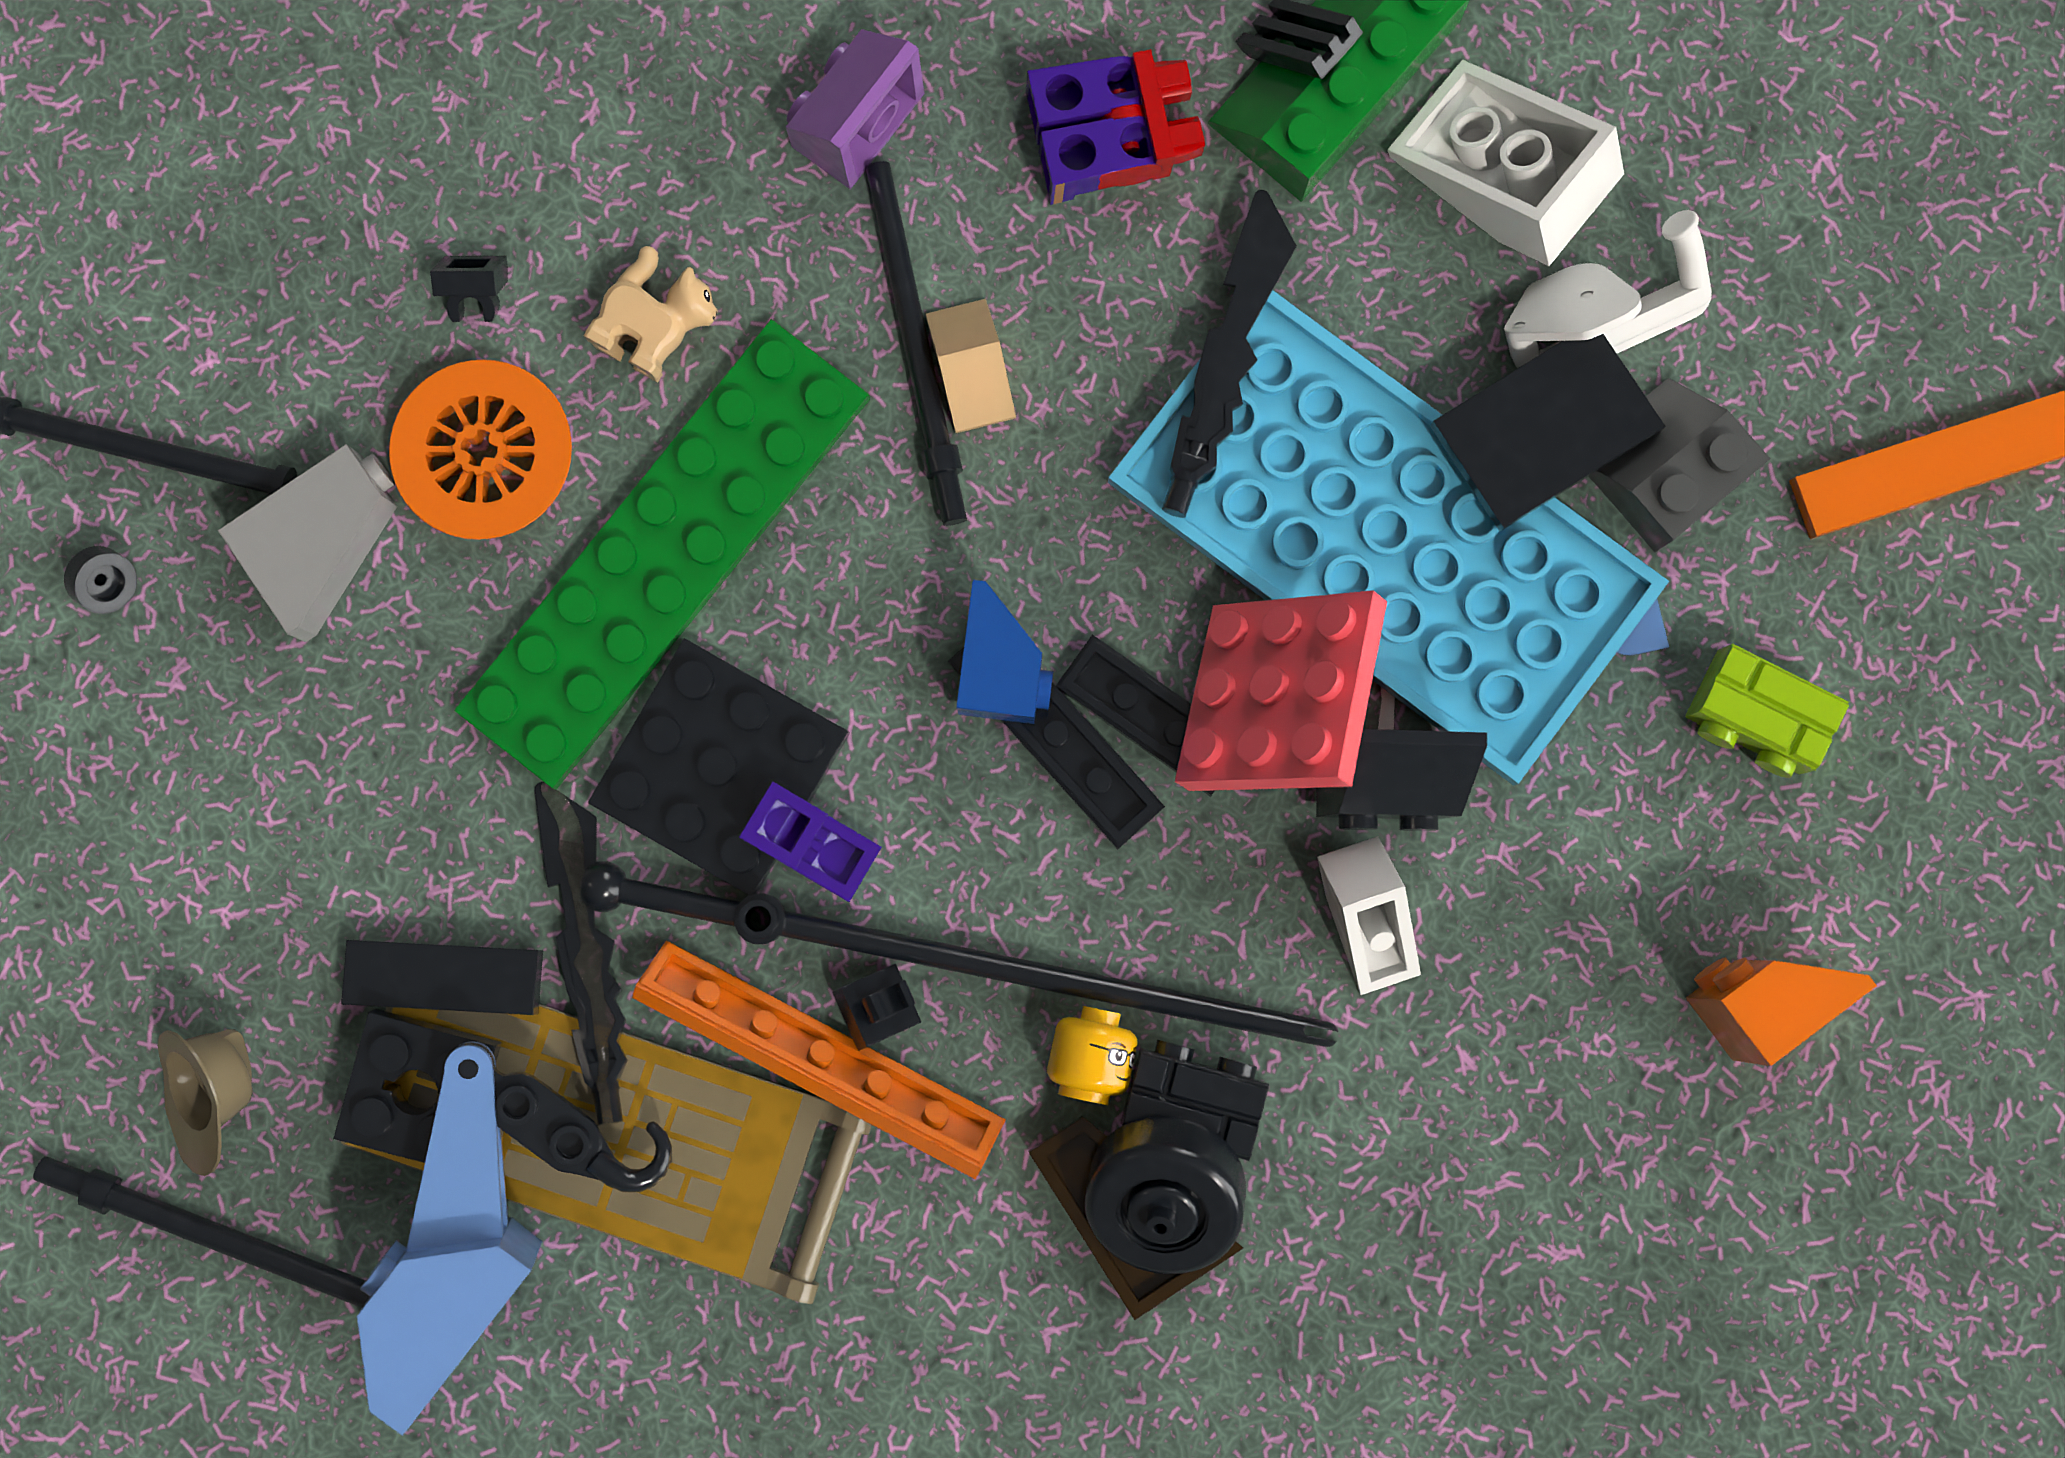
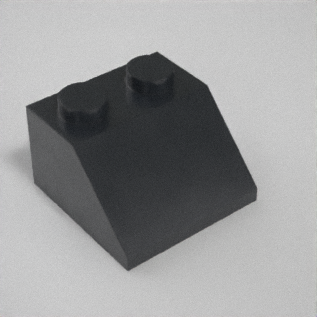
(1407, 779)

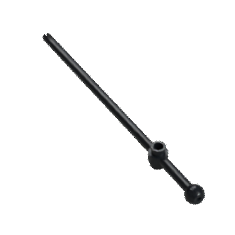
(606, 887)

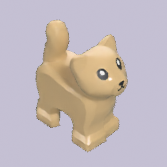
(654, 326)

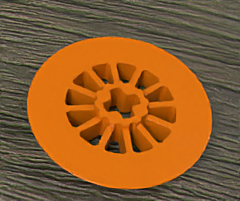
(449, 392)

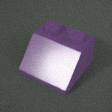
(856, 104)

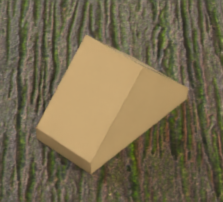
(971, 365)

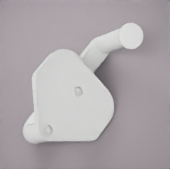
(1595, 301)

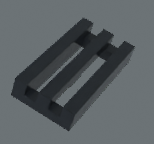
(1308, 29)

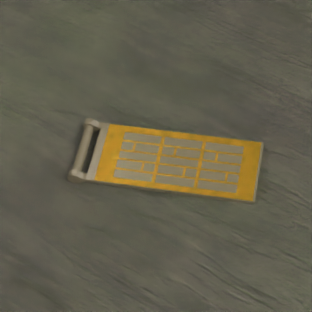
(731, 1137)

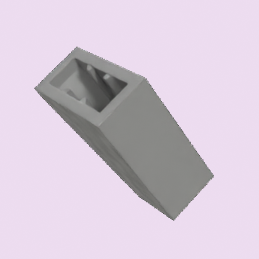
(313, 537)

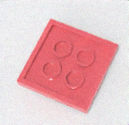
(1282, 693)

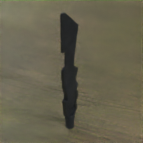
(1227, 356)

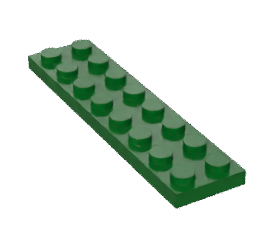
(662, 554)

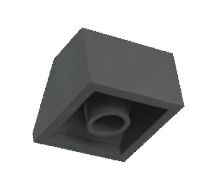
(1682, 468)

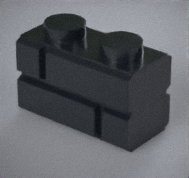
(1218, 1098)

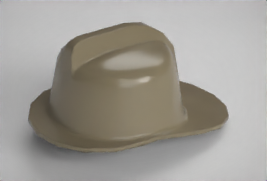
(203, 1089)

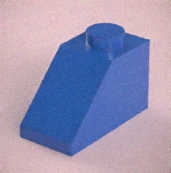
(1000, 664)

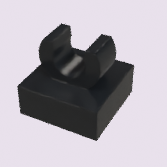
(470, 277)
(877, 1006)

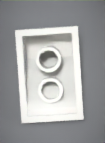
(1511, 159)

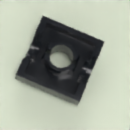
(389, 1048)

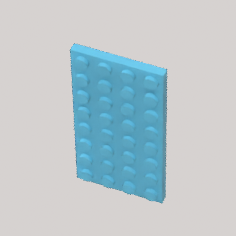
(1352, 492)

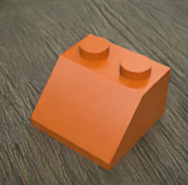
(1770, 1005)

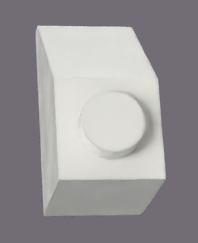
(1370, 914)

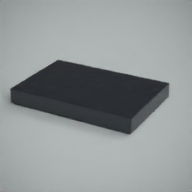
(1546, 427)

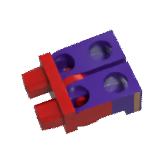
(1108, 122)

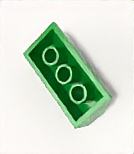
(1305, 124)

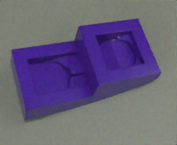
(810, 841)

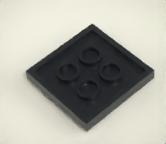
(706, 760)

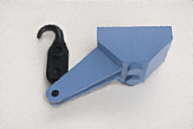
(462, 1247)

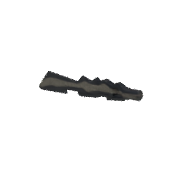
(584, 952)

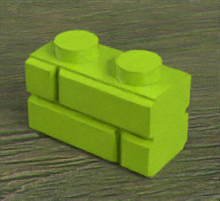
(1766, 712)

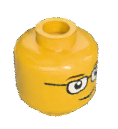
(1092, 1056)

